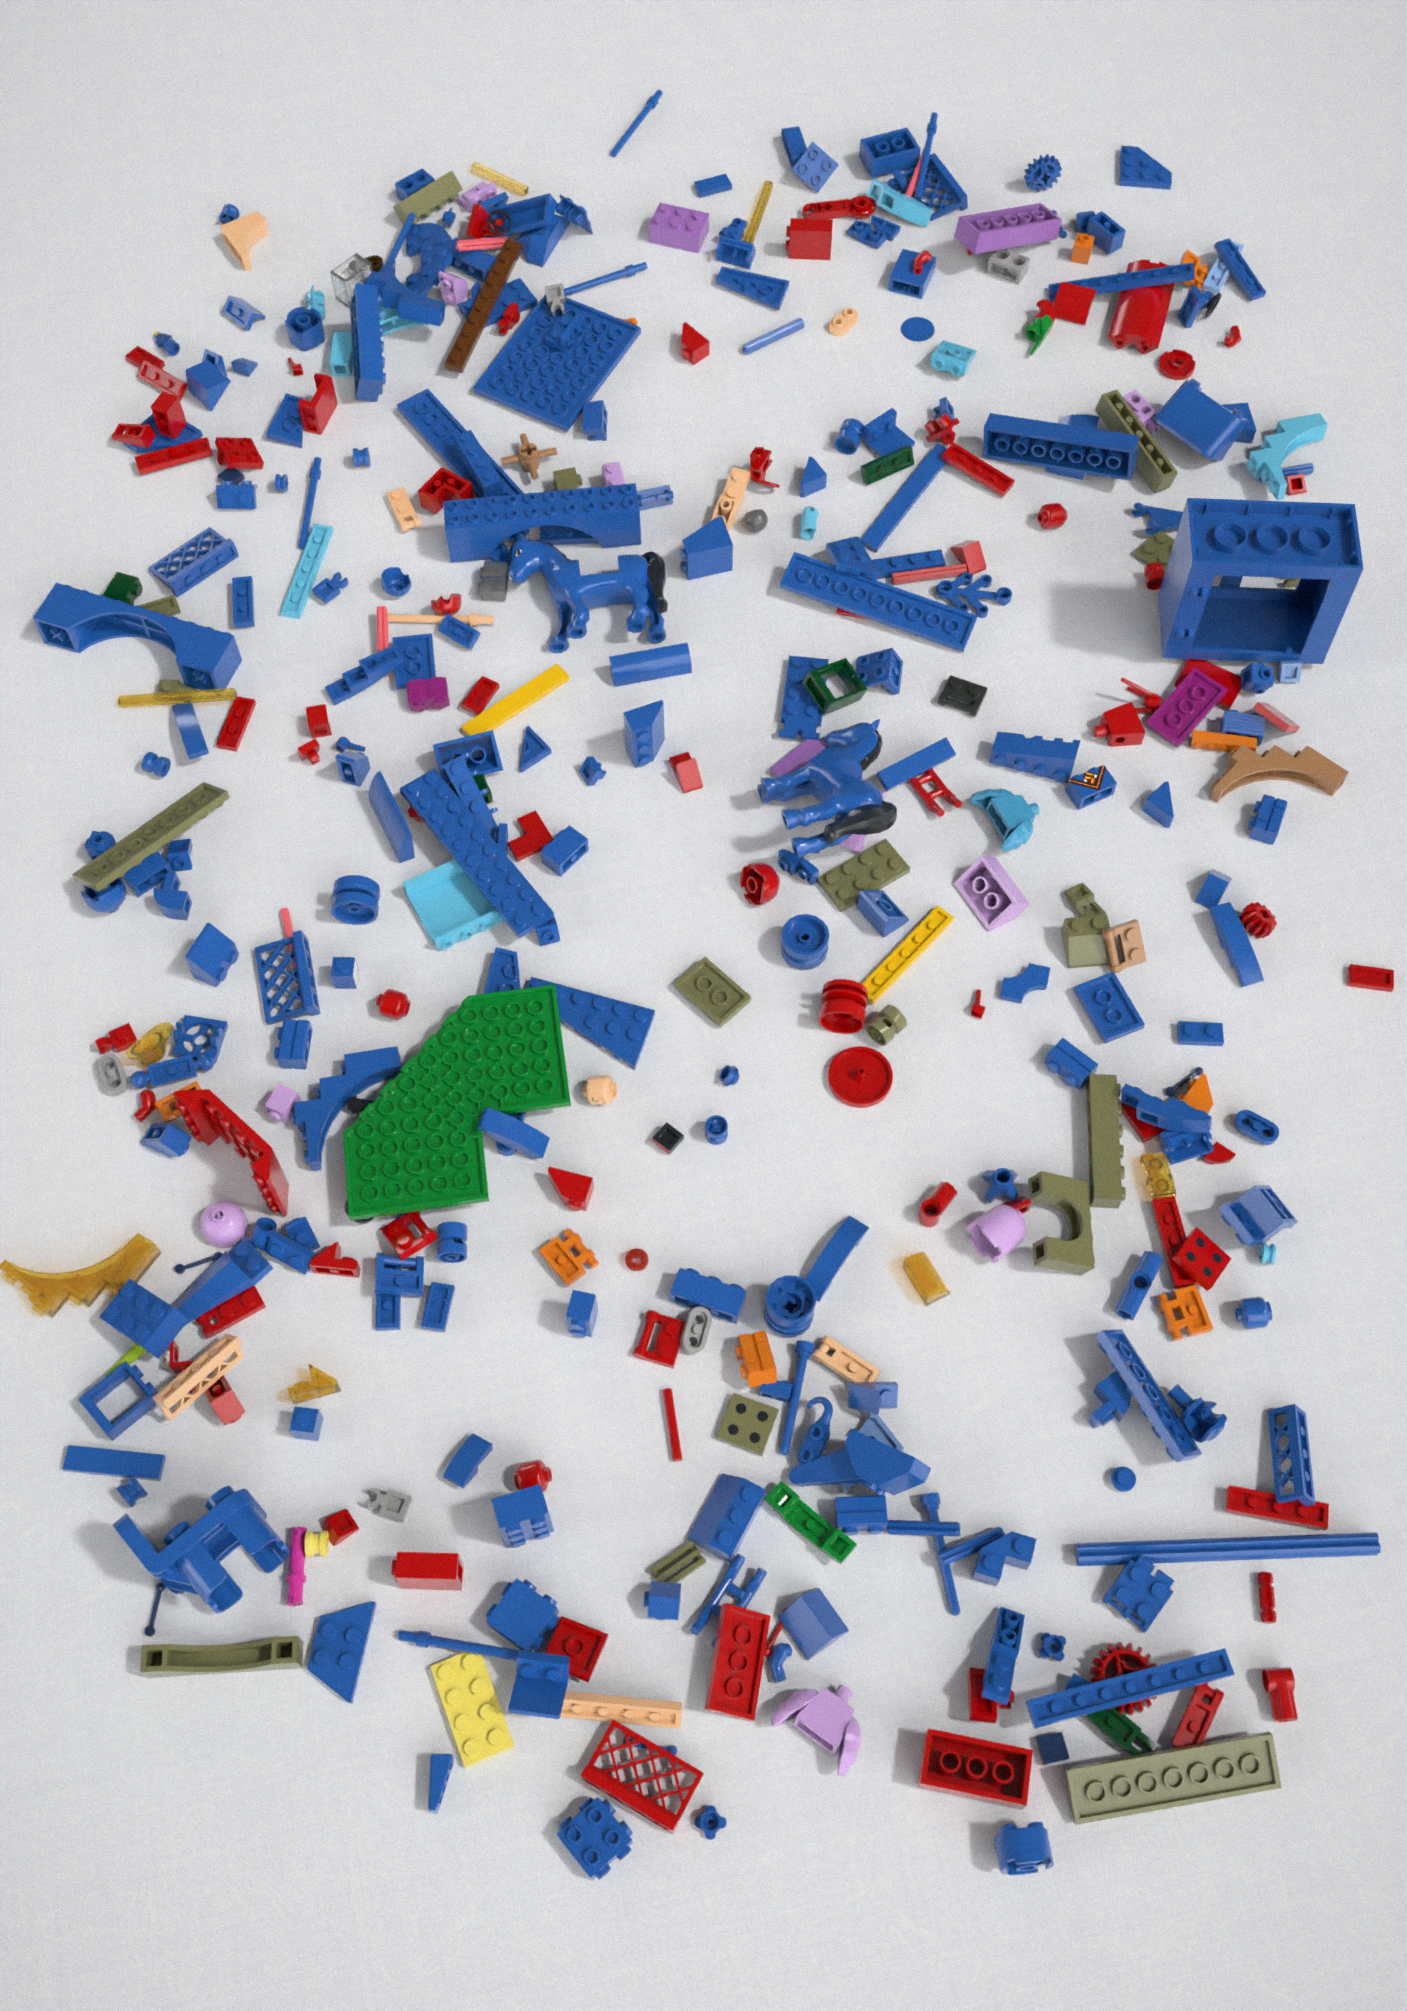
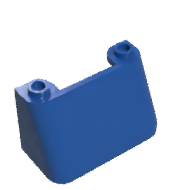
(1200, 421)

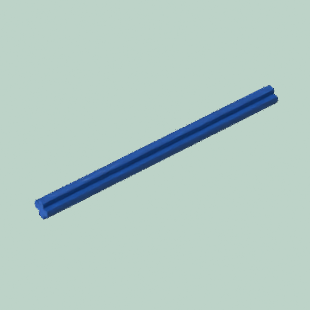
(1228, 1549)

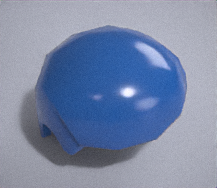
(395, 582)

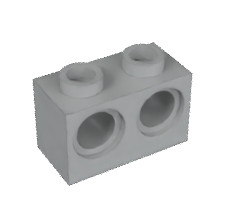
(1008, 265)

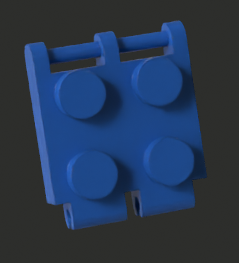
(1140, 1592)

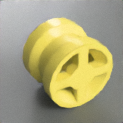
(316, 1543)

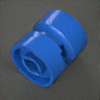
(849, 436)
(452, 1242)

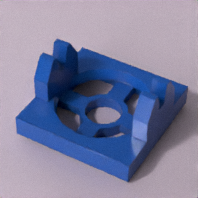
(179, 1036)

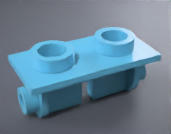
(316, 300)

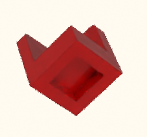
(318, 721)

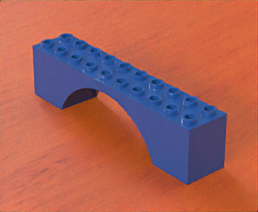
(481, 524)
(80, 619)

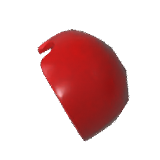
(448, 606)

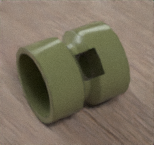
(886, 1025)

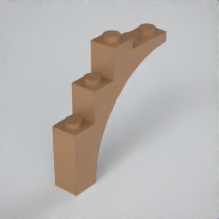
(1276, 764)

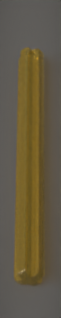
(758, 212)
(177, 697)

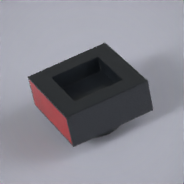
(668, 1138)

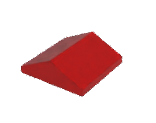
(1073, 303)

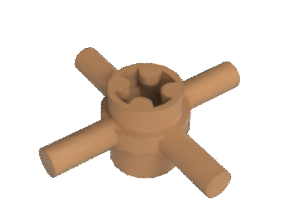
(529, 456)

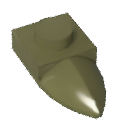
(173, 686)

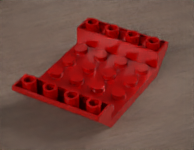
(212, 1119)

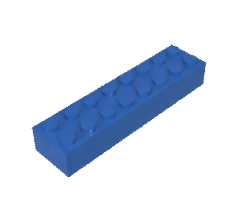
(1060, 446)

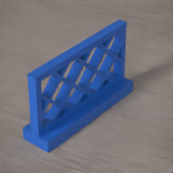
(948, 183)
(198, 568)
(305, 978)

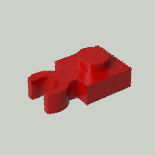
(511, 317)

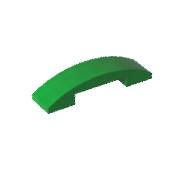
(809, 1523)

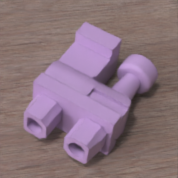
(1142, 410)

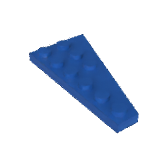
(603, 1020)

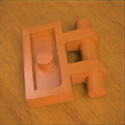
(1201, 271)
(563, 1262)
(1191, 1309)

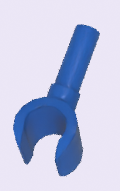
(343, 743)

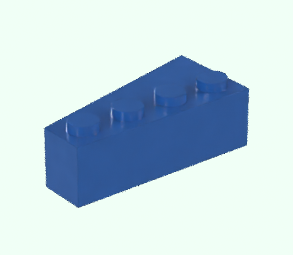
(1035, 755)

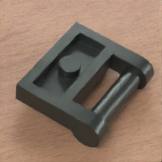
(965, 692)

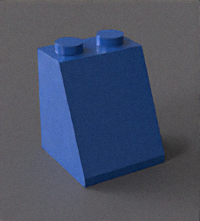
(707, 551)

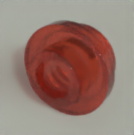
(636, 1253)

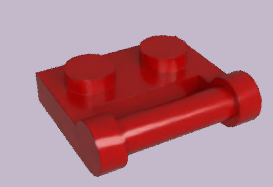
(403, 1239)
(667, 1343)

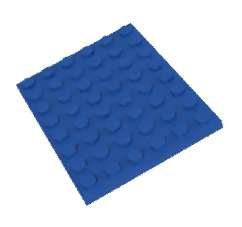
(552, 381)

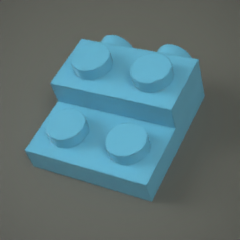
(952, 358)

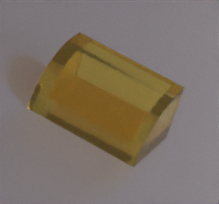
(925, 1278)

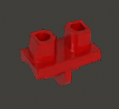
(941, 429)

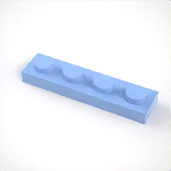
(1218, 274)

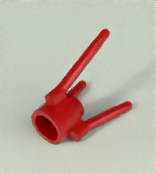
(1151, 700)

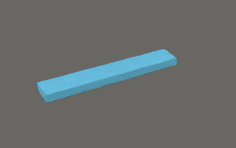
(307, 571)

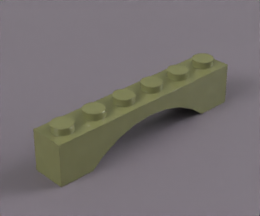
(185, 1660)

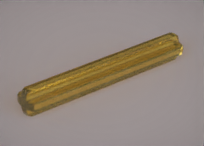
(499, 179)

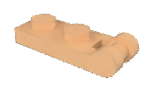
(403, 509)
(845, 1362)

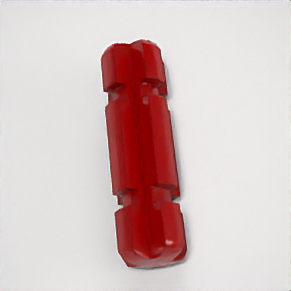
(1267, 1597)

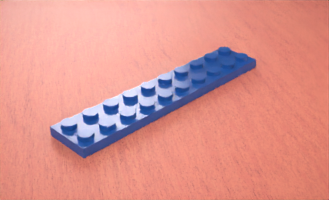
(438, 430)
(879, 602)
(477, 853)

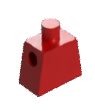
(1120, 726)

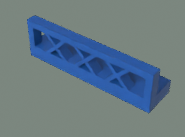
(1300, 1455)

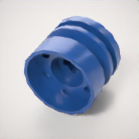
(791, 1294)

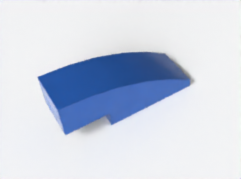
(514, 1133)

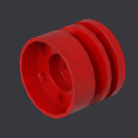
(843, 1006)

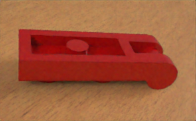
(231, 1312)
(1197, 1716)

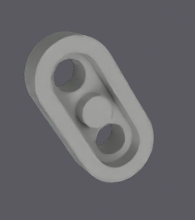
(112, 1076)
(696, 1331)

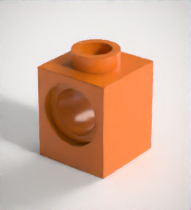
(1082, 248)

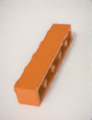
(1220, 741)

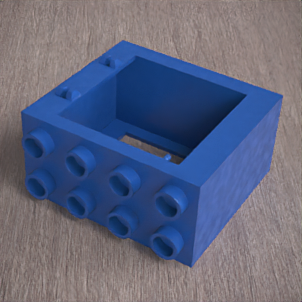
(1259, 540)

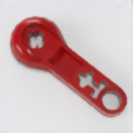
(857, 207)

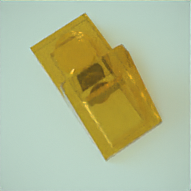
(321, 1385)

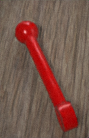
(768, 1651)

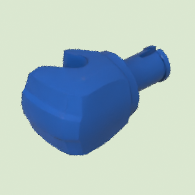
(1198, 1416)

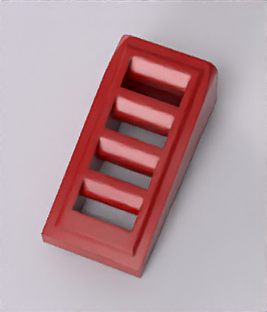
(135, 434)

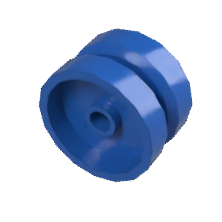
(355, 900)
(804, 941)

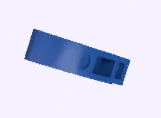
(1172, 1115)
(1002, 1656)

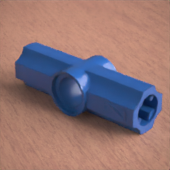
(1134, 1296)

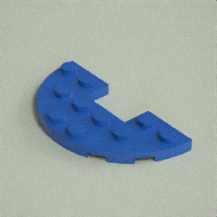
(436, 254)

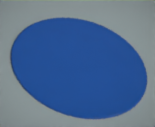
(917, 329)

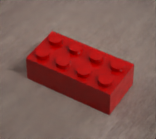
(975, 1768)

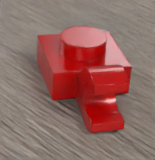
(120, 1038)

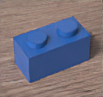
(778, 1391)

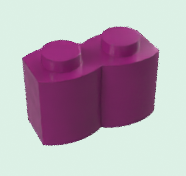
(428, 694)

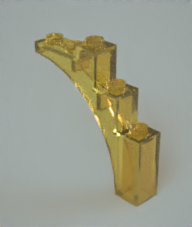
(52, 1290)

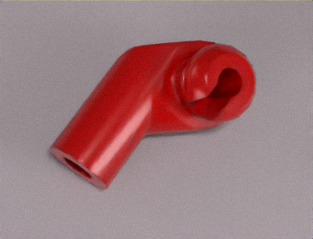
(1234, 338)
(148, 1100)

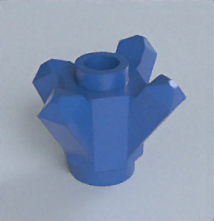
(1001, 1184)

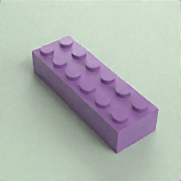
(1007, 228)

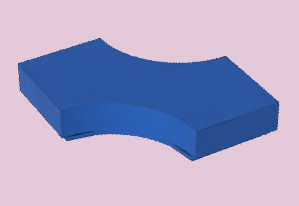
(1017, 987)

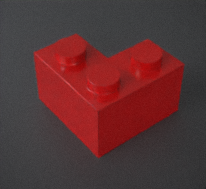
(443, 487)

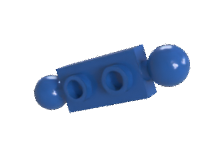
(172, 1071)

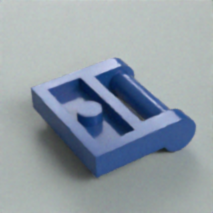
(399, 1281)

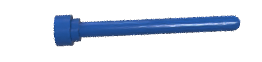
(803, 1352)
(930, 1503)

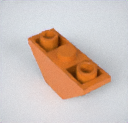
(1198, 1094)

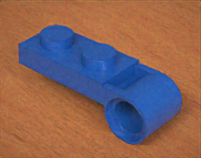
(279, 1246)

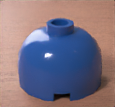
(106, 900)

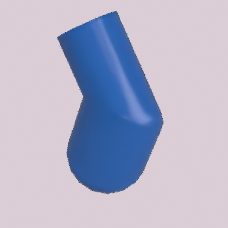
(776, 1659)

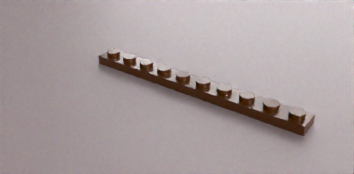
(483, 306)

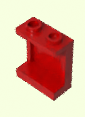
(318, 411)

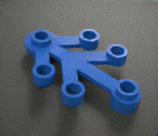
(950, 590)

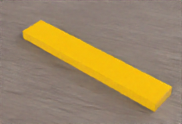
(517, 701)
(906, 953)

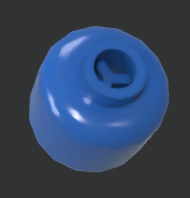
(1253, 1312)

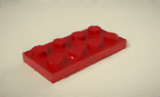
(737, 1662)

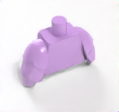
(825, 1720)

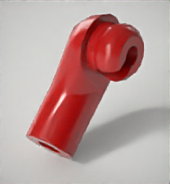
(924, 256)

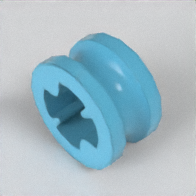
(1267, 1253)

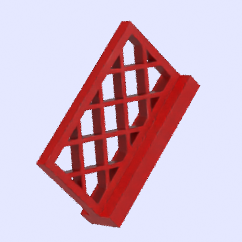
(628, 1796)

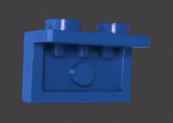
(236, 496)

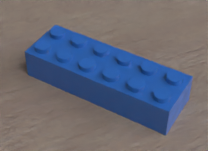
(367, 342)

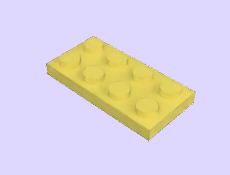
(472, 1707)

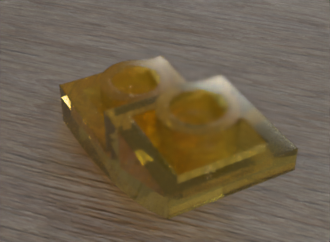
(1158, 1175)

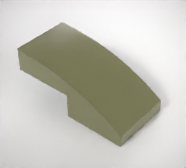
(1083, 901)

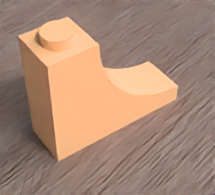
(242, 235)

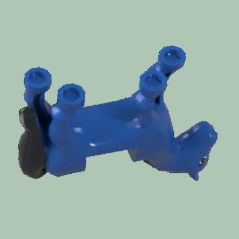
(636, 583)
(837, 782)

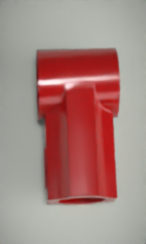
(937, 1203)
(1280, 1686)

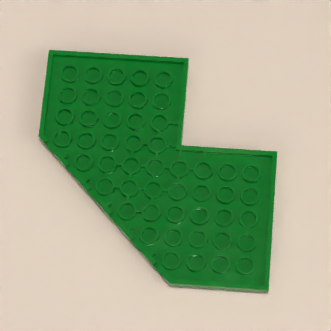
(422, 1135)

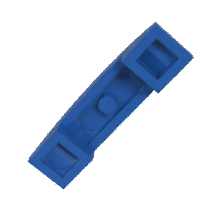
(835, 1255)

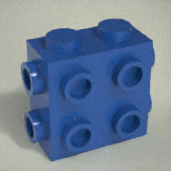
(523, 1615)
(596, 1837)

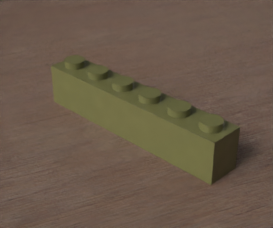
(1150, 458)
(1104, 1141)

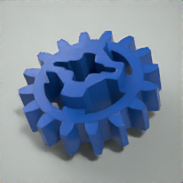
(1042, 172)

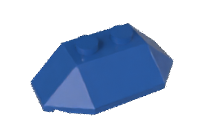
(541, 241)

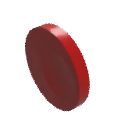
(860, 1077)

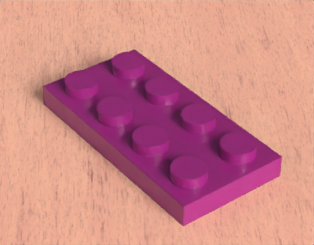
(1186, 707)

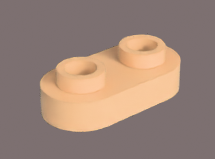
(843, 321)

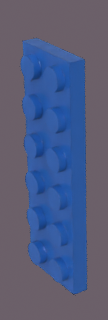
(1150, 1397)

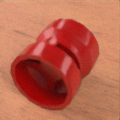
(1154, 575)

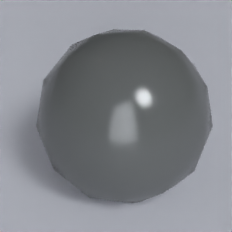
(755, 520)

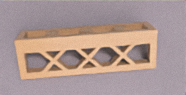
(196, 1374)

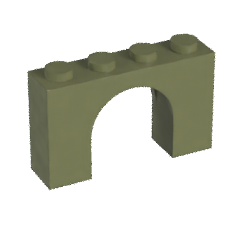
(1072, 1199)

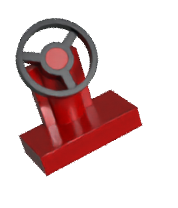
(483, 226)

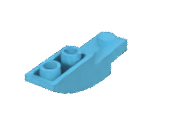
(899, 204)

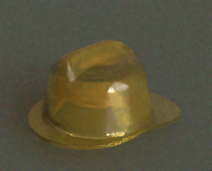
(152, 1045)

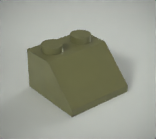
(1084, 941)

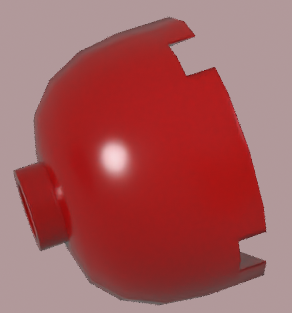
(759, 882)

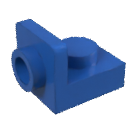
(179, 854)
(548, 933)
(301, 1232)

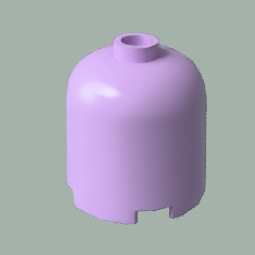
(997, 1232)

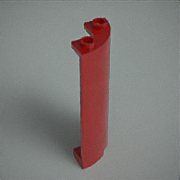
(1141, 312)

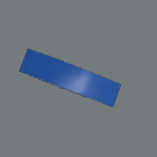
(369, 672)
(190, 730)
(1237, 944)

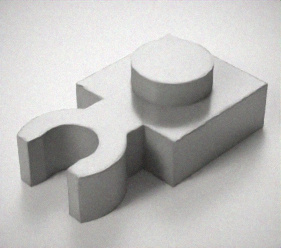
(555, 297)
(393, 1505)

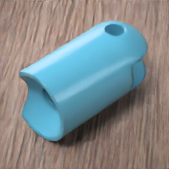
(808, 522)

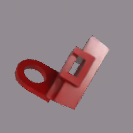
(759, 463)

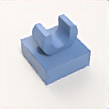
(1289, 671)

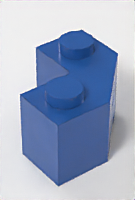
(1009, 1549)

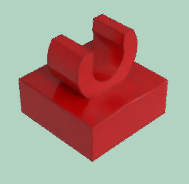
(309, 751)

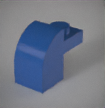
(170, 900)
(1115, 1399)

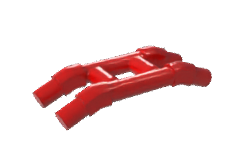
(928, 798)

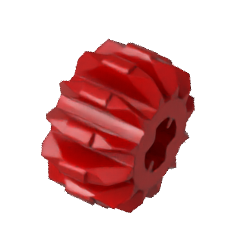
(1257, 920)

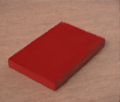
(1224, 677)

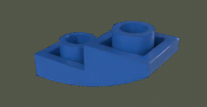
(863, 233)
(789, 862)
(466, 1461)

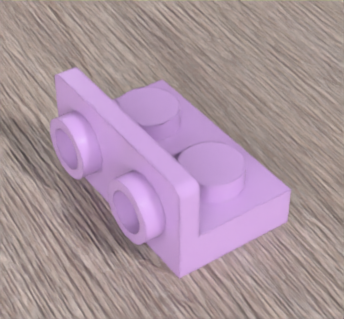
(477, 195)

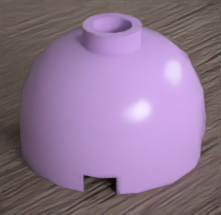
(223, 1224)

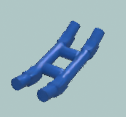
(727, 1585)

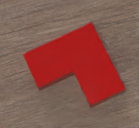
(535, 836)

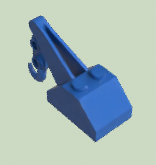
(861, 1461)

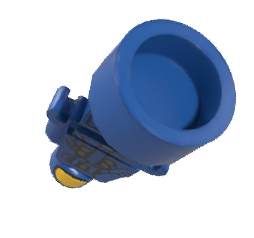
(168, 344)

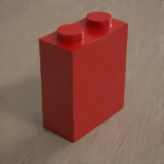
(809, 239)
(428, 1570)

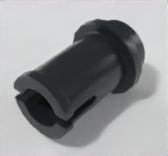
(357, 1104)

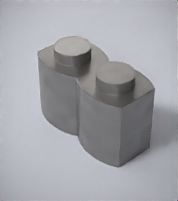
(494, 580)

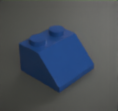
(211, 956)

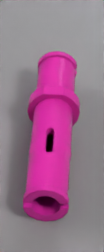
(296, 1567)

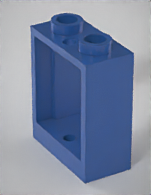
(106, 1386)

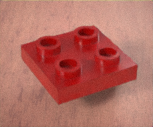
(238, 453)

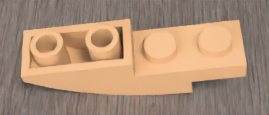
(732, 497)

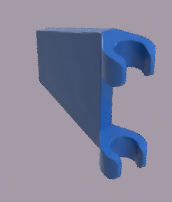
(1161, 518)

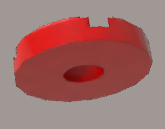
(1171, 371)

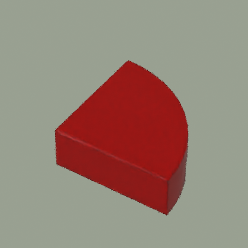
(1219, 1155)

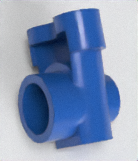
(735, 229)

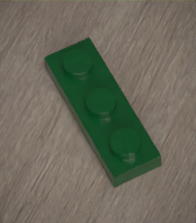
(887, 465)

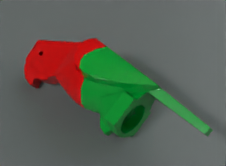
(1041, 324)

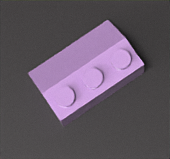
(991, 893)

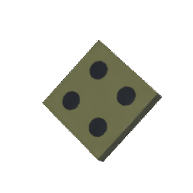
(747, 1424)

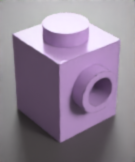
(281, 1103)

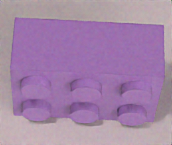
(679, 227)

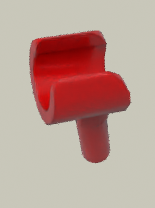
(297, 368)
(977, 1009)

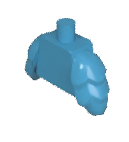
(1008, 814)

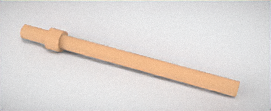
(473, 619)

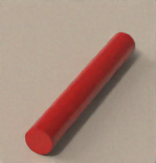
(672, 1425)

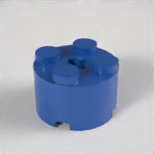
(305, 328)
(1023, 1849)

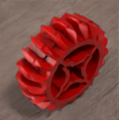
(1120, 1667)

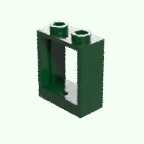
(822, 695)

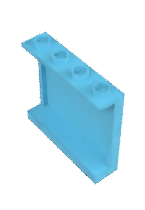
(449, 905)

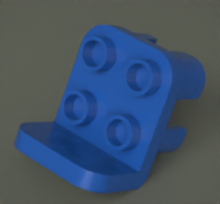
(195, 1550)

